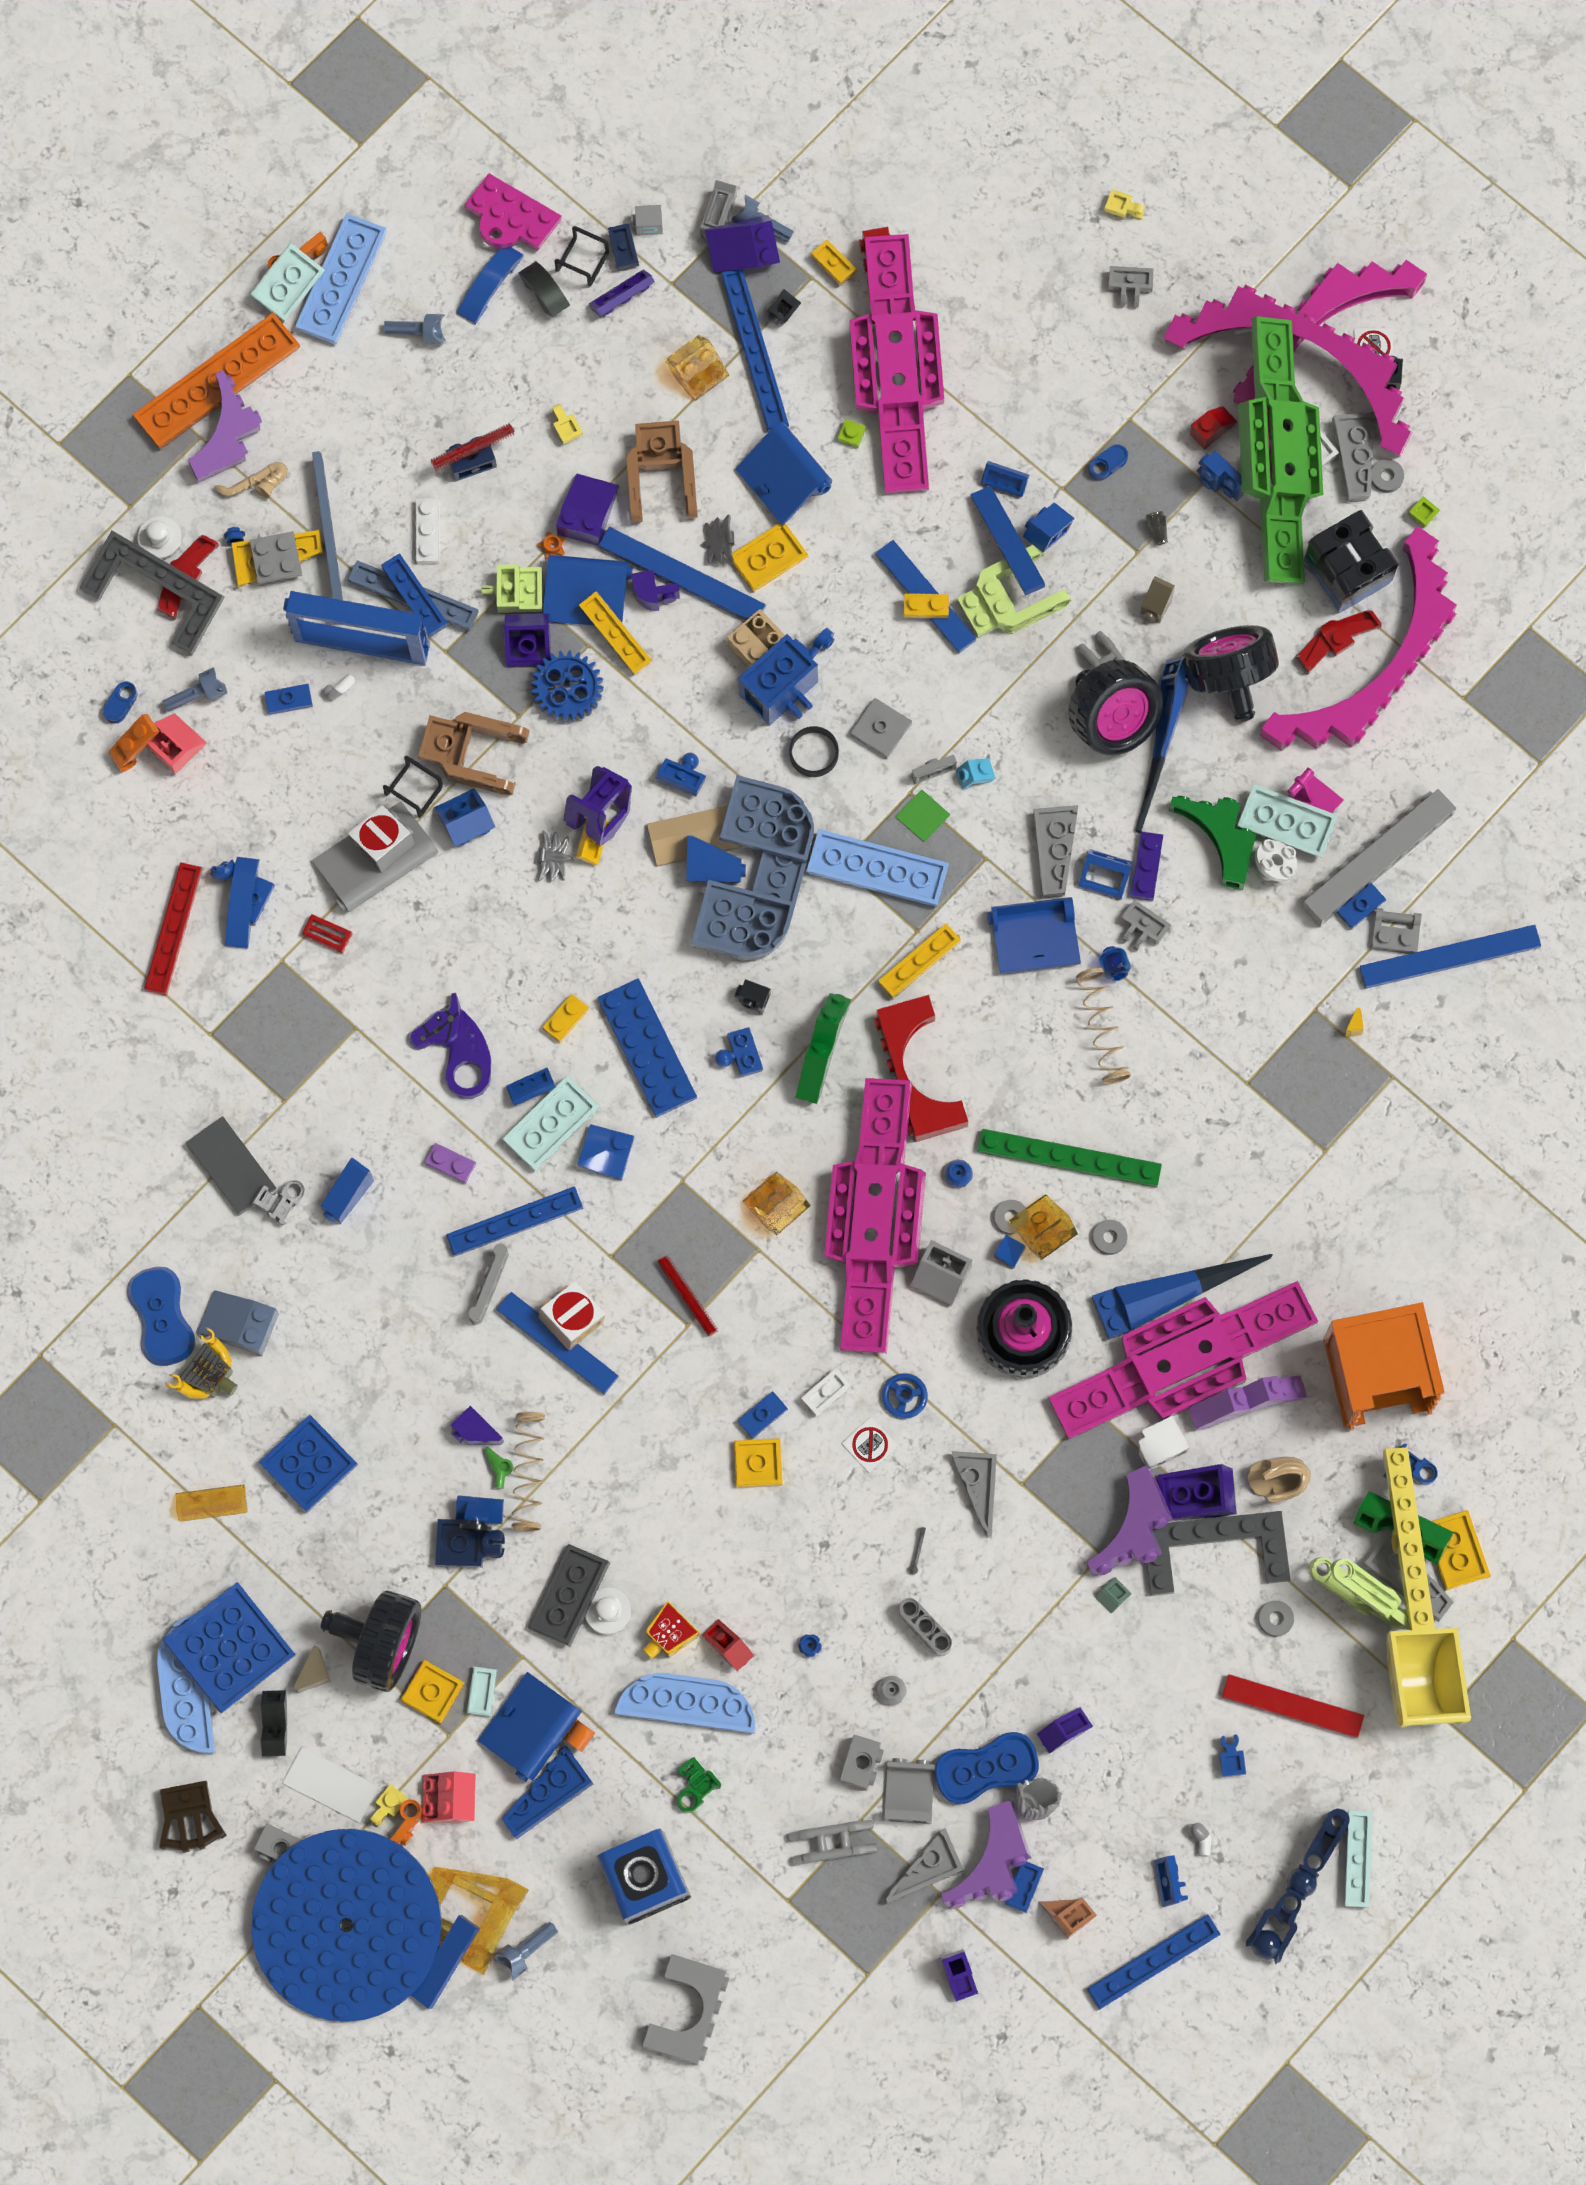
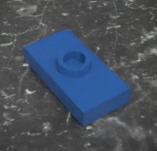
(1005, 478)
(288, 699)
(261, 895)
(1361, 906)
(530, 1086)
(762, 1415)
(1026, 1884)

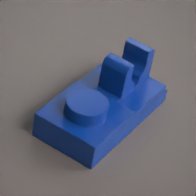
(1168, 1882)

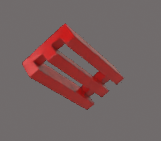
(344, 941)

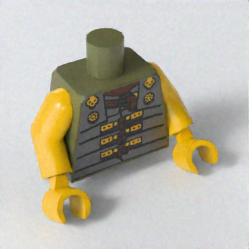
(206, 1372)

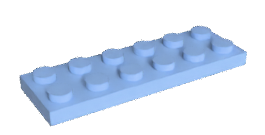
(342, 280)
(877, 868)

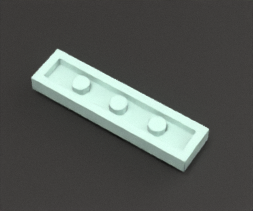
(1358, 1859)

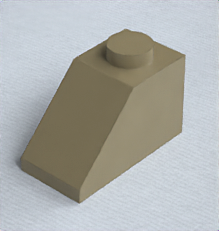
(1157, 600)

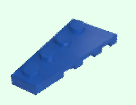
(554, 1788)

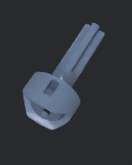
(751, 211)
(429, 328)
(208, 686)
(514, 1958)

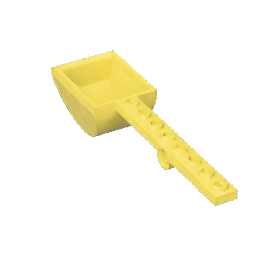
(1423, 1661)

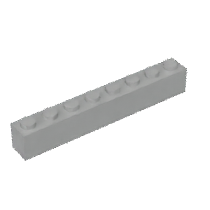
(1378, 857)

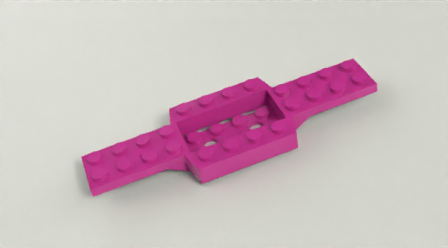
(899, 406)
(854, 1211)
(1177, 1341)

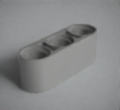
(920, 1616)

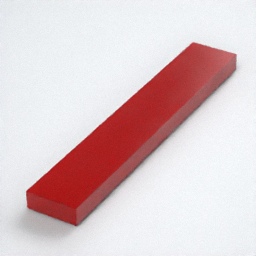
(173, 929)
(1293, 1706)

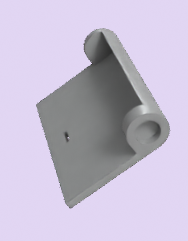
(357, 878)

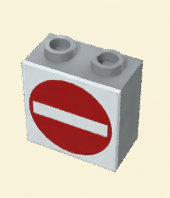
(382, 838)

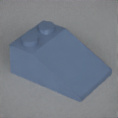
(239, 1322)

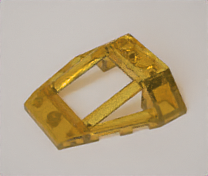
(497, 1918)

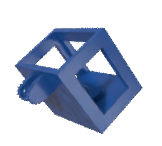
(779, 680)

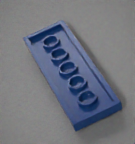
(647, 1047)

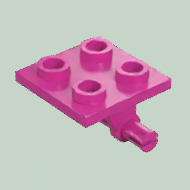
(1314, 792)

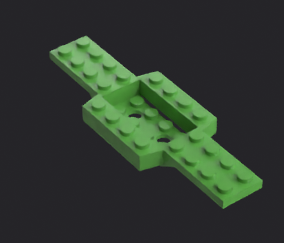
(1300, 448)

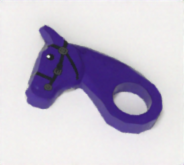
(466, 1045)

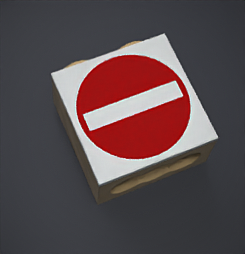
(571, 1315)

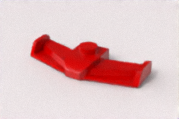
(188, 563)
(1336, 636)

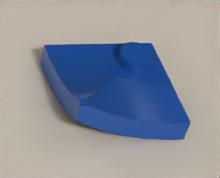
(606, 1152)

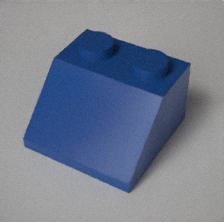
(465, 817)

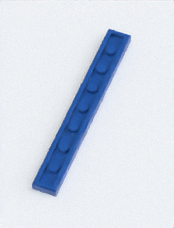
(754, 348)
(678, 572)
(1450, 956)

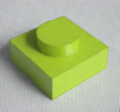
(851, 433)
(1424, 512)

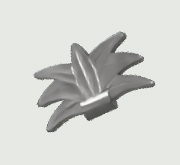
(720, 540)
(553, 856)

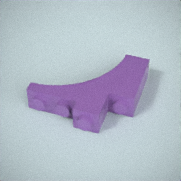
(223, 448)
(1246, 1399)
(1136, 1537)
(993, 1873)

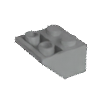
(941, 1273)

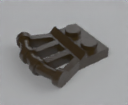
(184, 1802)

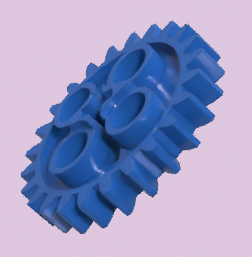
(562, 667)

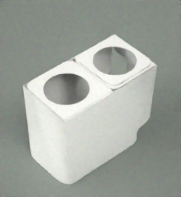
(1162, 1443)

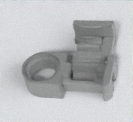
(278, 1206)

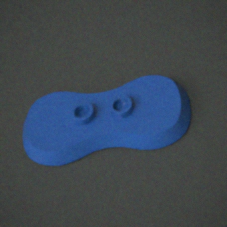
(165, 1332)
(970, 1772)

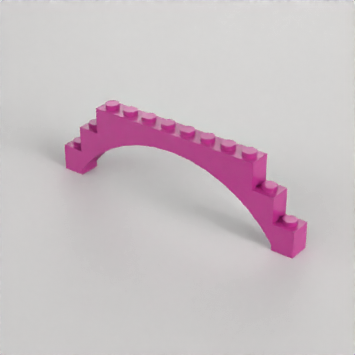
(1339, 292)
(1367, 367)
(1353, 715)

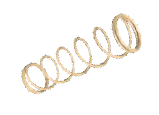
(1080, 976)
(527, 1525)

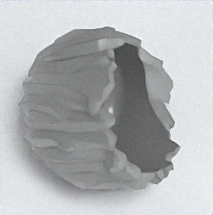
(1037, 1798)

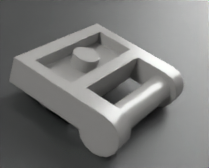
(1395, 938)

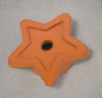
(552, 539)

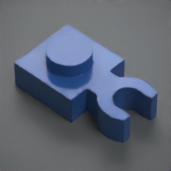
(1232, 1761)

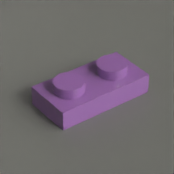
(450, 1163)

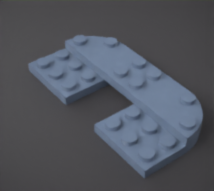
(758, 920)

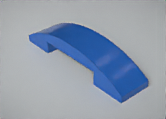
(488, 282)
(241, 902)

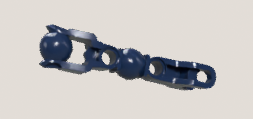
(1300, 1884)

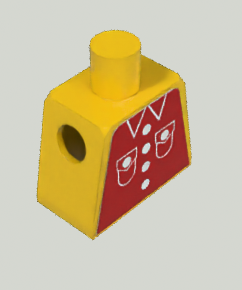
(669, 1632)

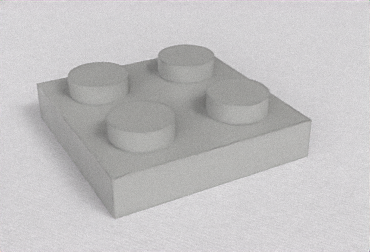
(276, 557)

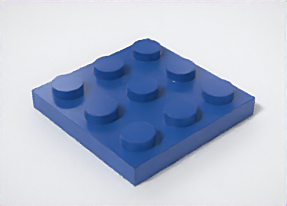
(308, 1463)

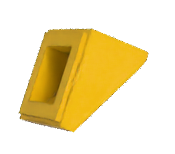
(1355, 1026)

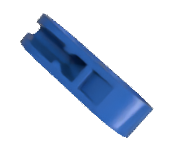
(1112, 459)
(117, 706)

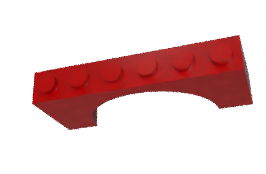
(898, 1025)

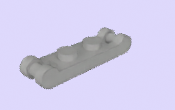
(485, 1293)

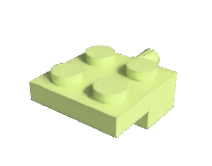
(517, 589)

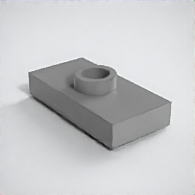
(934, 768)

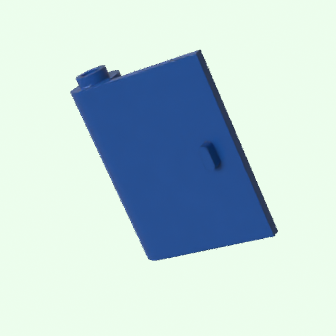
(786, 470)
(575, 579)
(1035, 931)
(529, 1726)

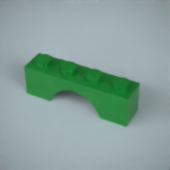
(1376, 1515)

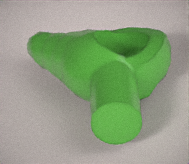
(499, 1466)

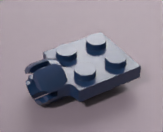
(464, 1547)

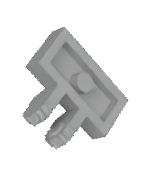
(1130, 280)
(1146, 923)

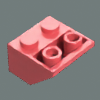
(175, 743)
(448, 1797)

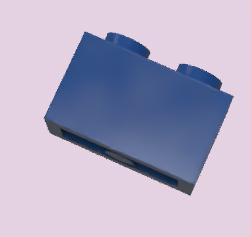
(1048, 526)

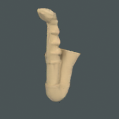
(267, 478)

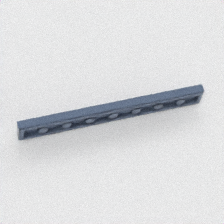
(327, 525)

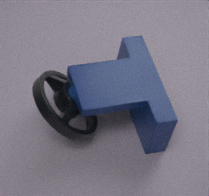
(479, 1510)

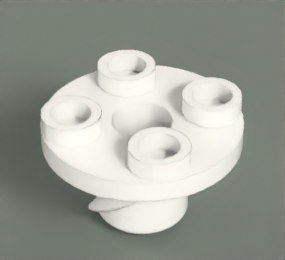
(160, 536)
(1275, 861)
(609, 1611)

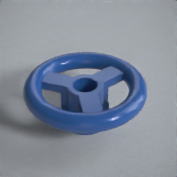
(921, 1390)

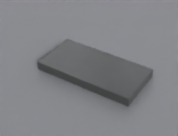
(229, 1164)
(569, 1595)

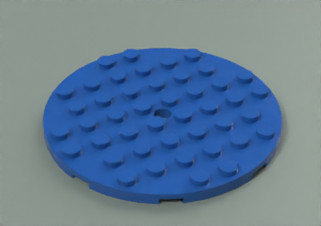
(300, 1932)

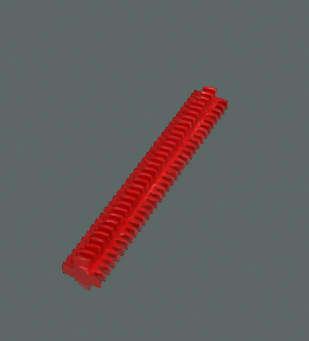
(472, 446)
(687, 1296)

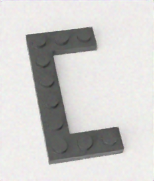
(204, 599)
(1260, 1525)

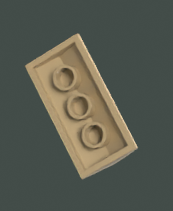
(670, 835)

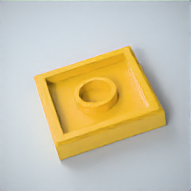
(758, 1462)
(432, 1691)

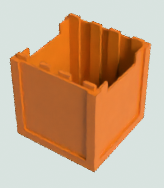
(1383, 1362)

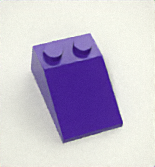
(742, 244)
(586, 509)
(1199, 1492)

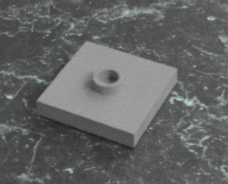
(881, 728)

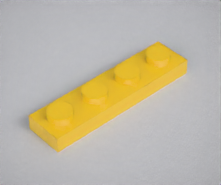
(615, 633)
(919, 961)

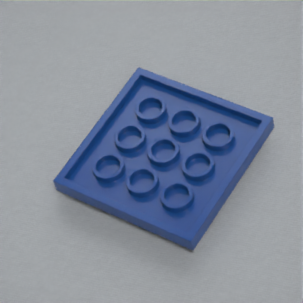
(229, 1647)

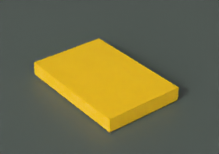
(768, 556)
(1464, 1558)

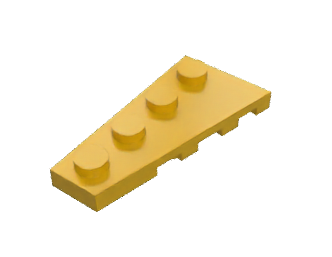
(308, 546)

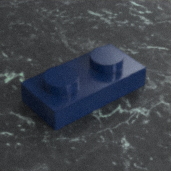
(623, 246)

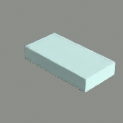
(482, 1691)

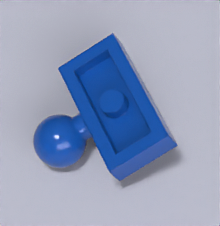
(682, 776)
(743, 1052)

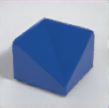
(1009, 1251)

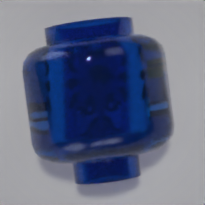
(1115, 963)

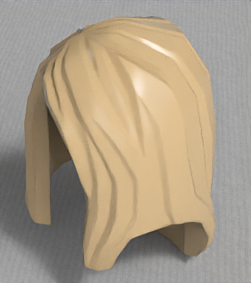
(1279, 1478)

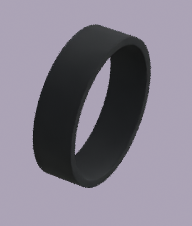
(814, 729)

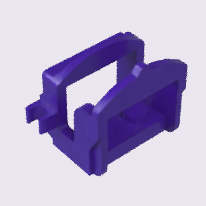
(605, 789)

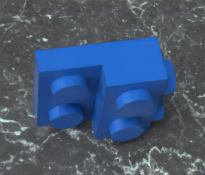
(1218, 473)

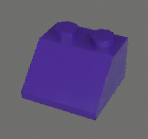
(527, 639)

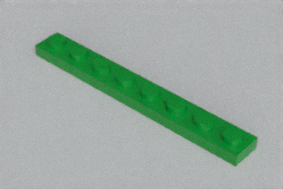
(1069, 1158)

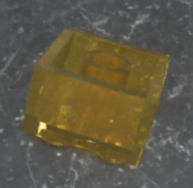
(1044, 1226)

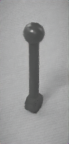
(914, 1569)

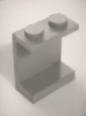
(909, 1791)

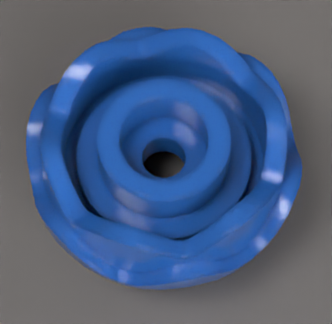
(223, 871)
(958, 1180)

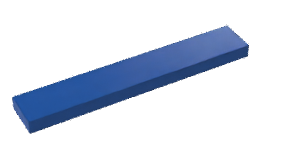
(1008, 540)
(915, 583)
(514, 1221)
(577, 1358)
(1153, 1961)

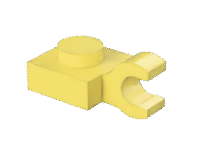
(1121, 204)
(566, 426)
(389, 1804)

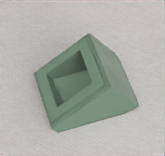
(1113, 1595)

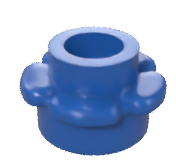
(234, 535)
(803, 1645)

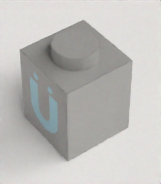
(647, 220)

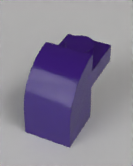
(649, 594)
(959, 1975)

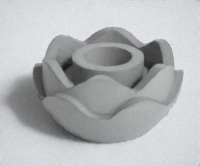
(894, 1697)

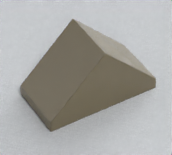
(313, 1673)

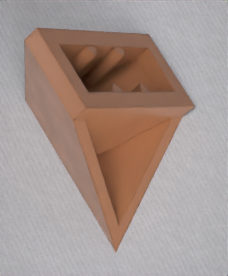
(1069, 1914)

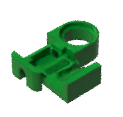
(701, 1784)

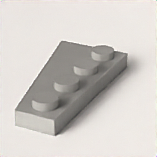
(1355, 446)
(1054, 844)
(1386, 1566)

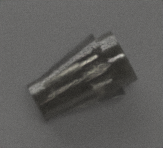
(1157, 527)

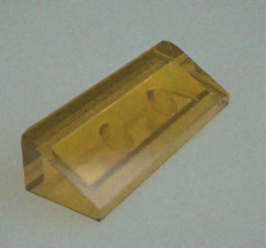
(211, 1503)

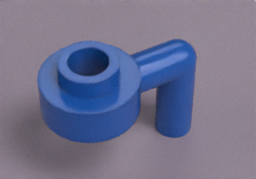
(824, 640)

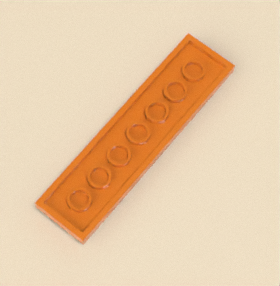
(199, 391)

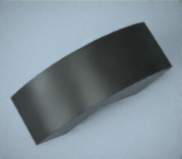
(544, 288)
(274, 1723)

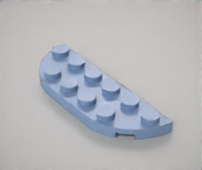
(183, 1702)
(687, 1702)

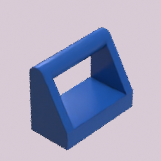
(1109, 862)

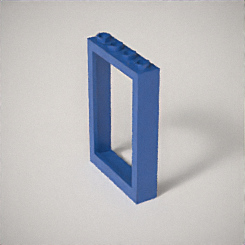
(412, 625)

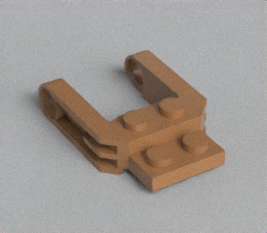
(660, 449)
(448, 742)

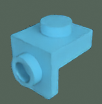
(975, 772)

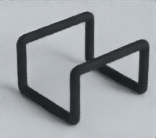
(559, 263)
(387, 790)

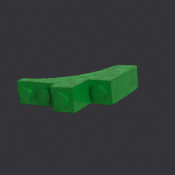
(1219, 822)
(822, 1047)

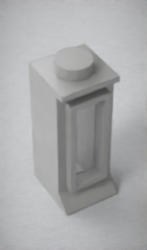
(719, 206)

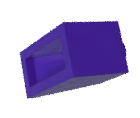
(475, 1429)
(1064, 1730)

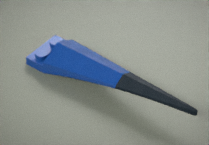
(1174, 692)
(1141, 1302)

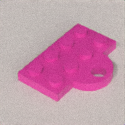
(511, 215)

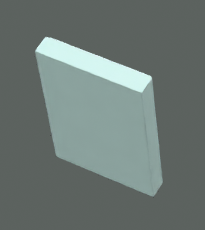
(287, 282)

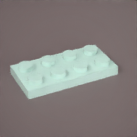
(1288, 821)
(551, 1123)

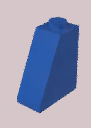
(712, 863)
(347, 1191)

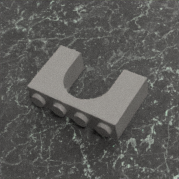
(689, 2044)

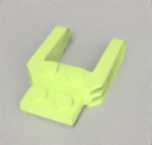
(991, 607)
(1361, 1591)

